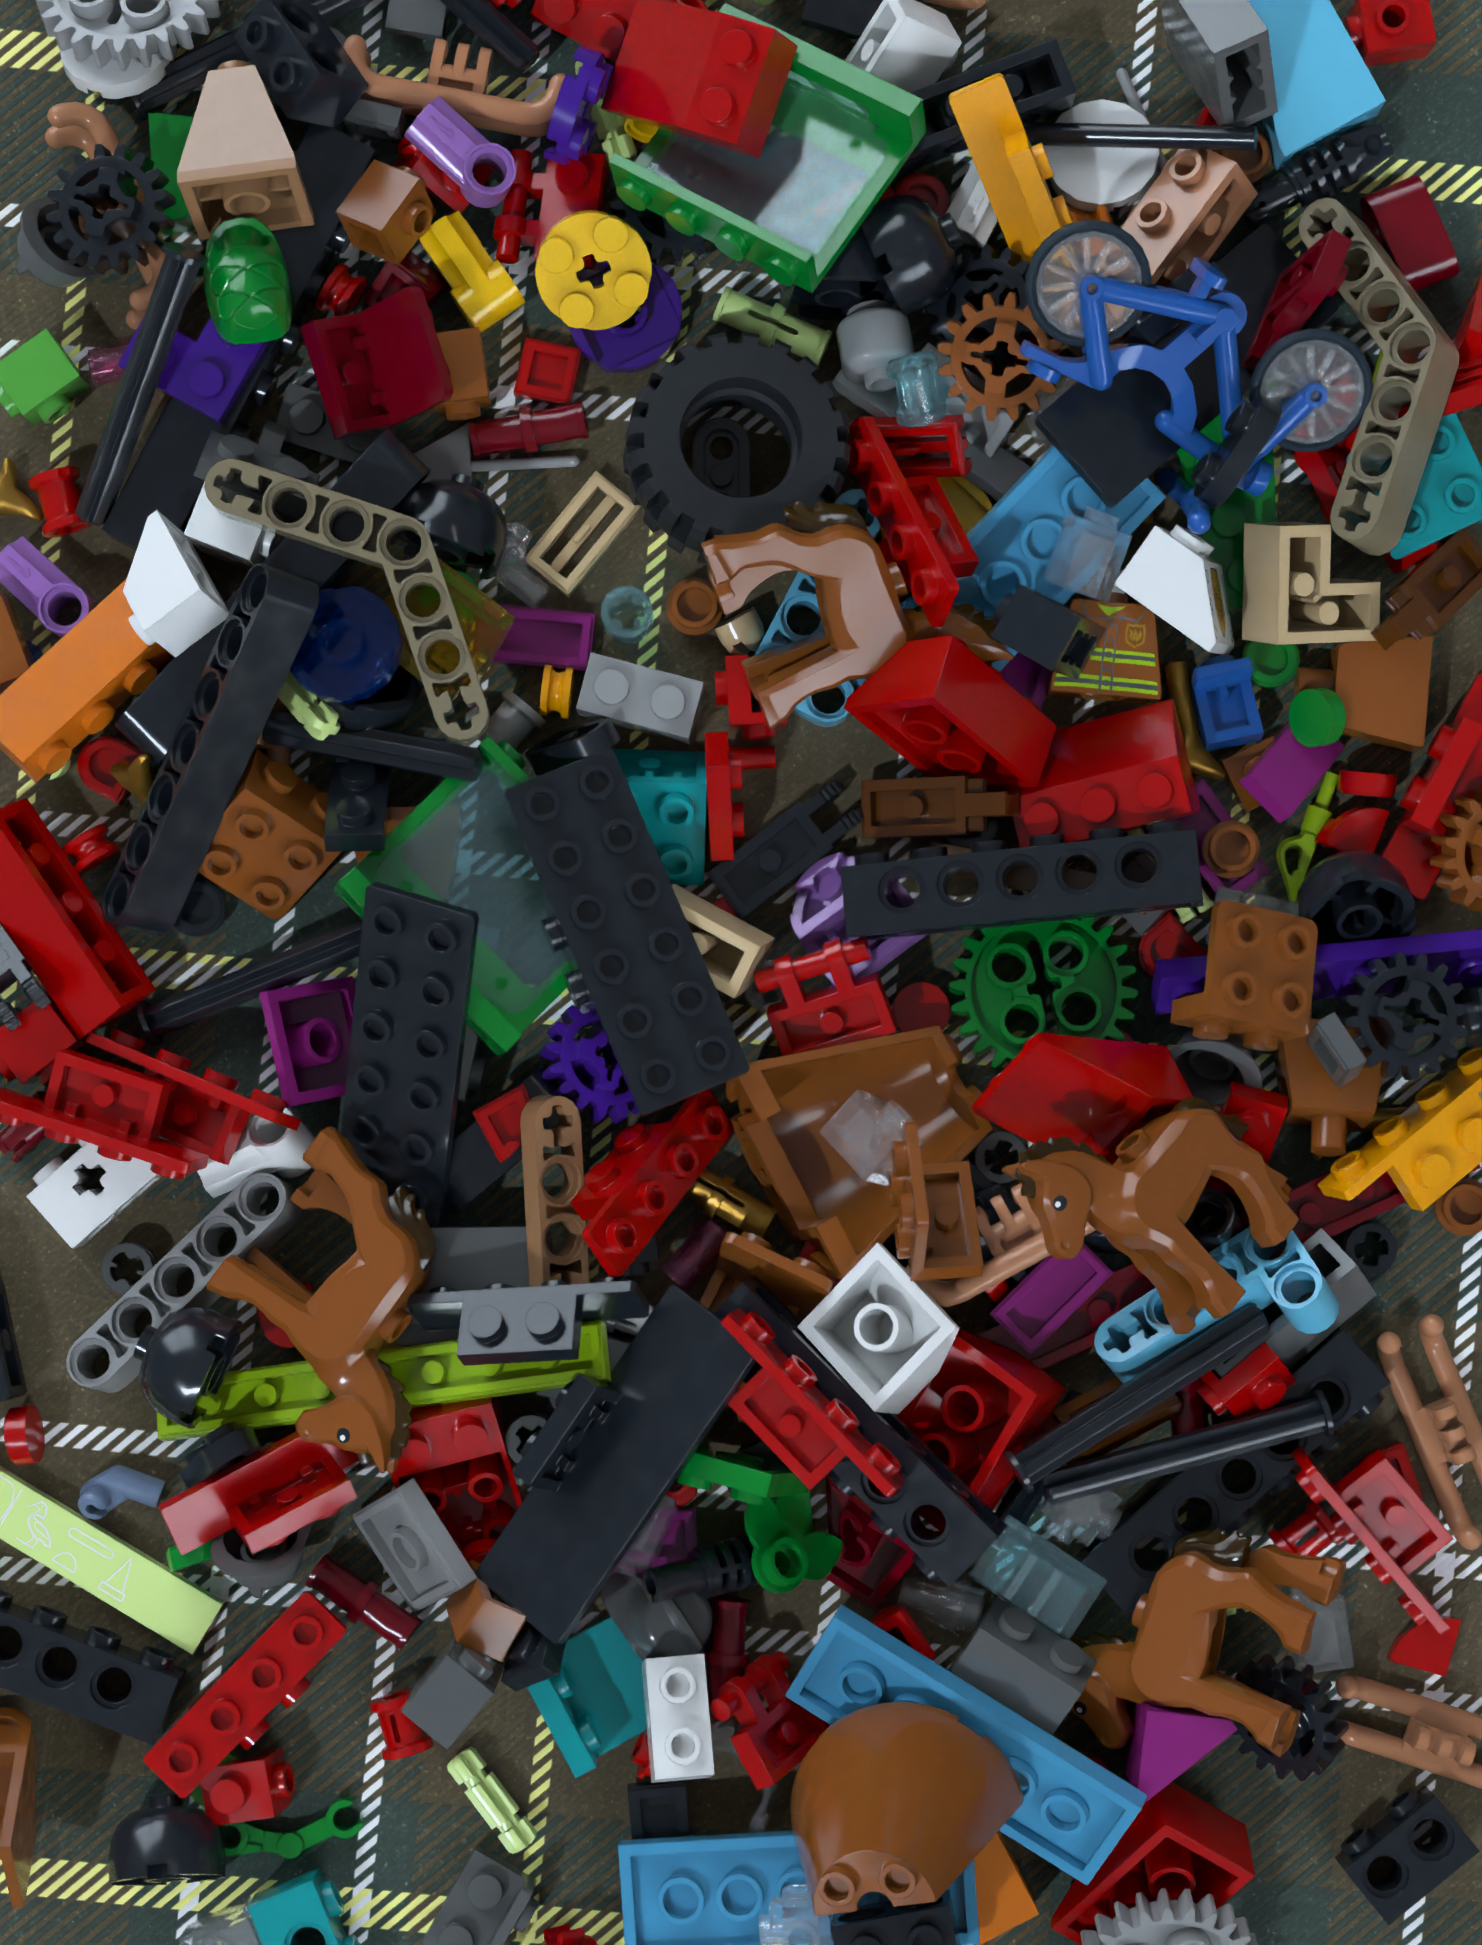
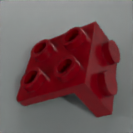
(378, 364)

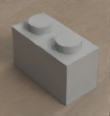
(640, 698)

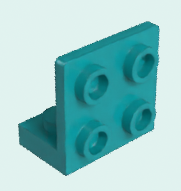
(1448, 491)
(672, 802)
(595, 1696)

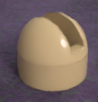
(741, 632)

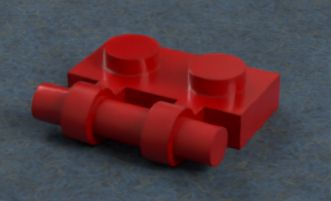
(562, 192)
(830, 1016)
(770, 1737)

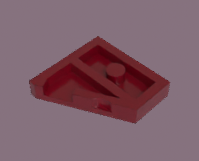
(1300, 292)

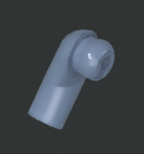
(116, 1486)

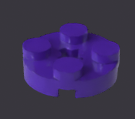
(573, 107)
(644, 343)

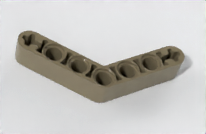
(1395, 385)
(372, 549)

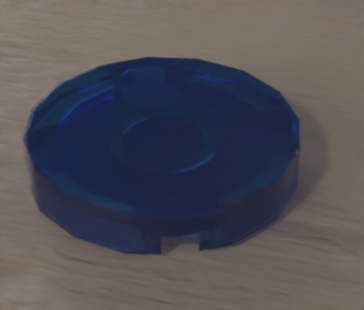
(349, 646)

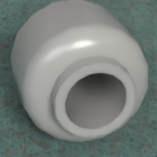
(869, 340)

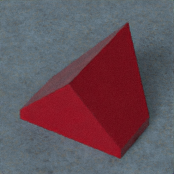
(869, 1558)

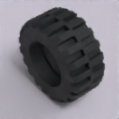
(735, 376)

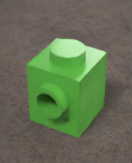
(39, 380)

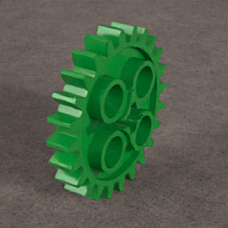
(992, 1001)

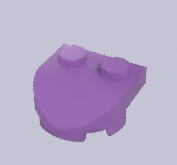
(821, 918)

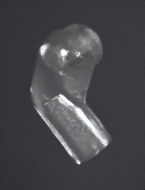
(513, 568)

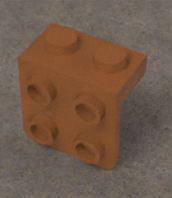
(270, 838)
(1254, 978)
(935, 1213)
(796, 1282)

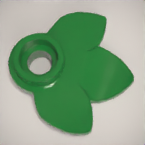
(785, 1532)

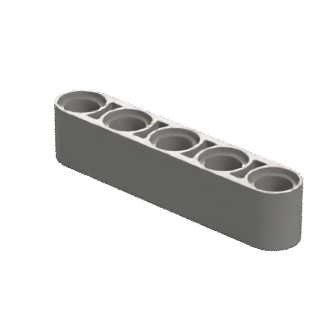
(158, 1289)

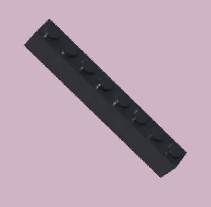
(165, 469)

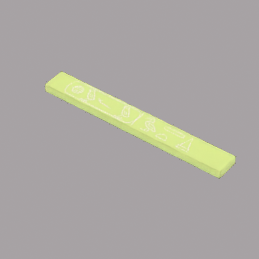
(104, 1564)

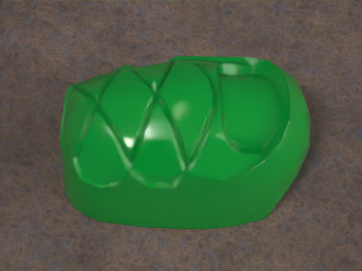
(247, 282)

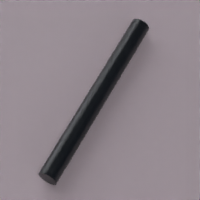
(1142, 136)

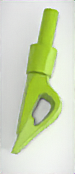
(1313, 821)

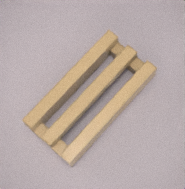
(552, 571)

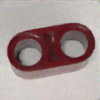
(1411, 232)

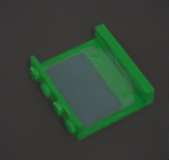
(817, 178)
(470, 854)

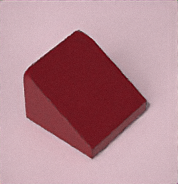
(409, 273)

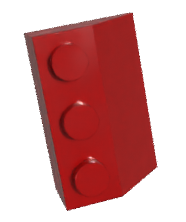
(954, 715)
(1111, 775)
(977, 1411)

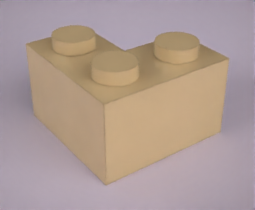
(1291, 590)
(725, 942)

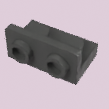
(484, 1904)

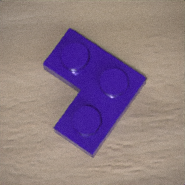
(205, 372)

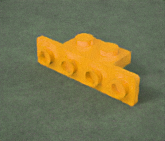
(1009, 165)
(1425, 1145)

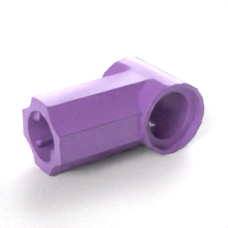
(458, 149)
(40, 584)

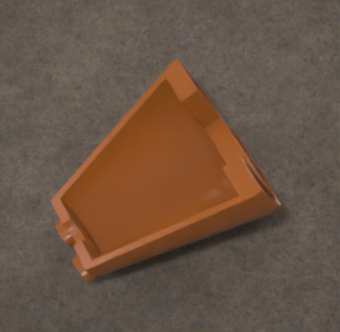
(804, 1177)
(896, 1805)

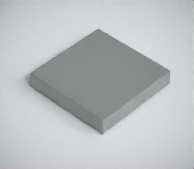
(414, 1546)

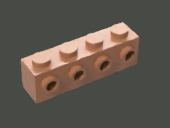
(1186, 214)

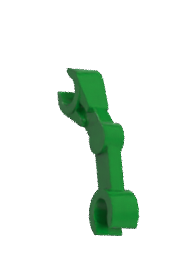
(292, 1842)

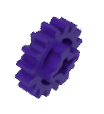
(581, 1072)

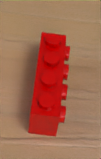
(51, 925)

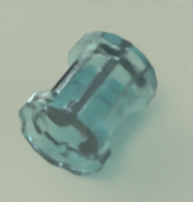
(916, 389)
(612, 605)

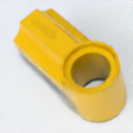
(478, 284)

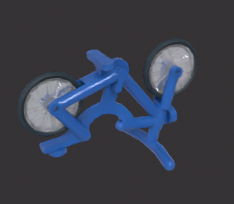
(1095, 284)

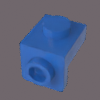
(1225, 702)

